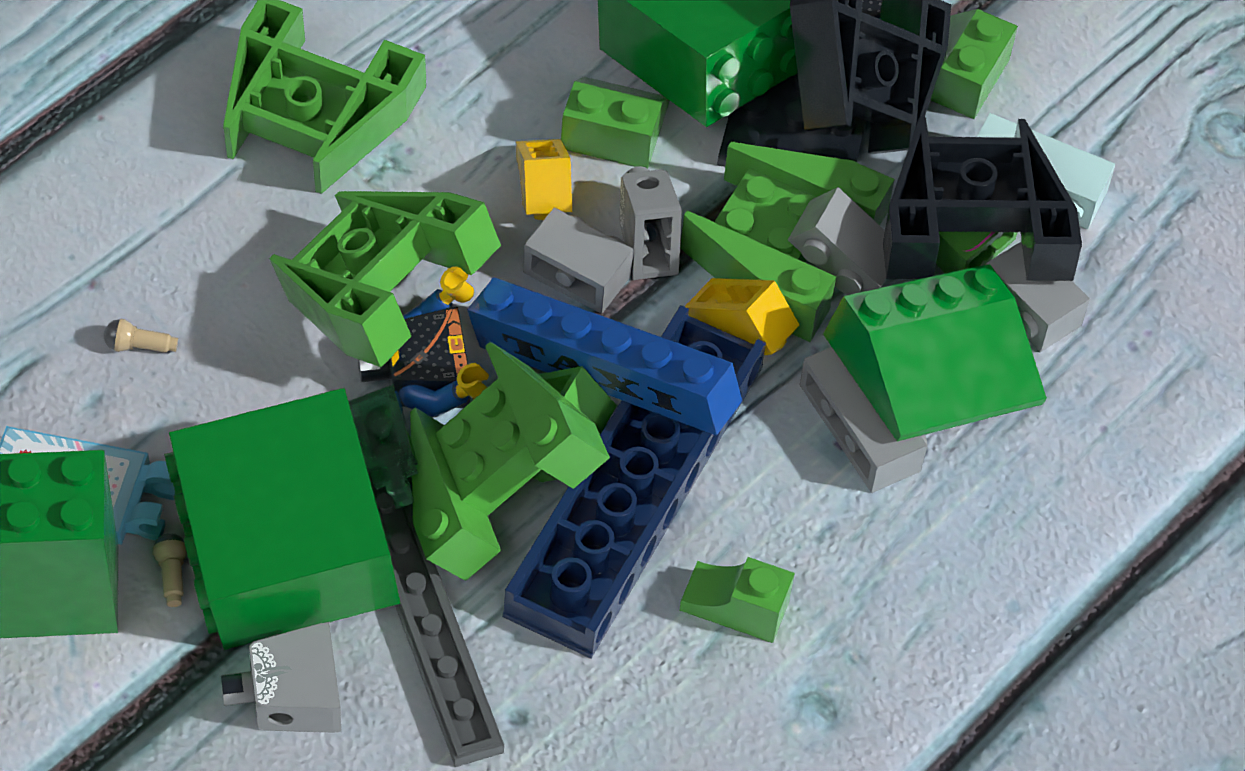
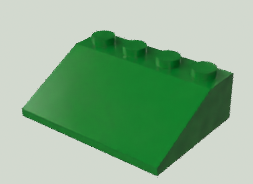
(937, 351)

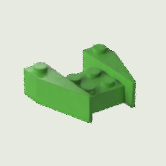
(313, 100)
(762, 212)
(367, 249)
(489, 455)

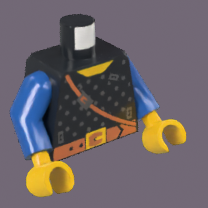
(433, 363)

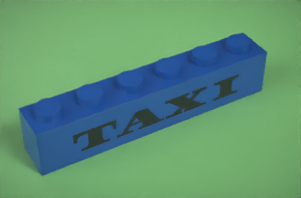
(617, 356)

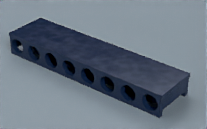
(620, 512)

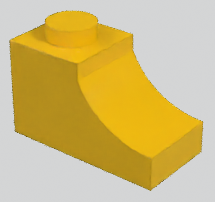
(544, 176)
(745, 310)

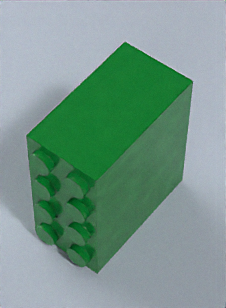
(701, 51)
(280, 519)
(57, 545)

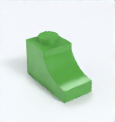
(740, 596)

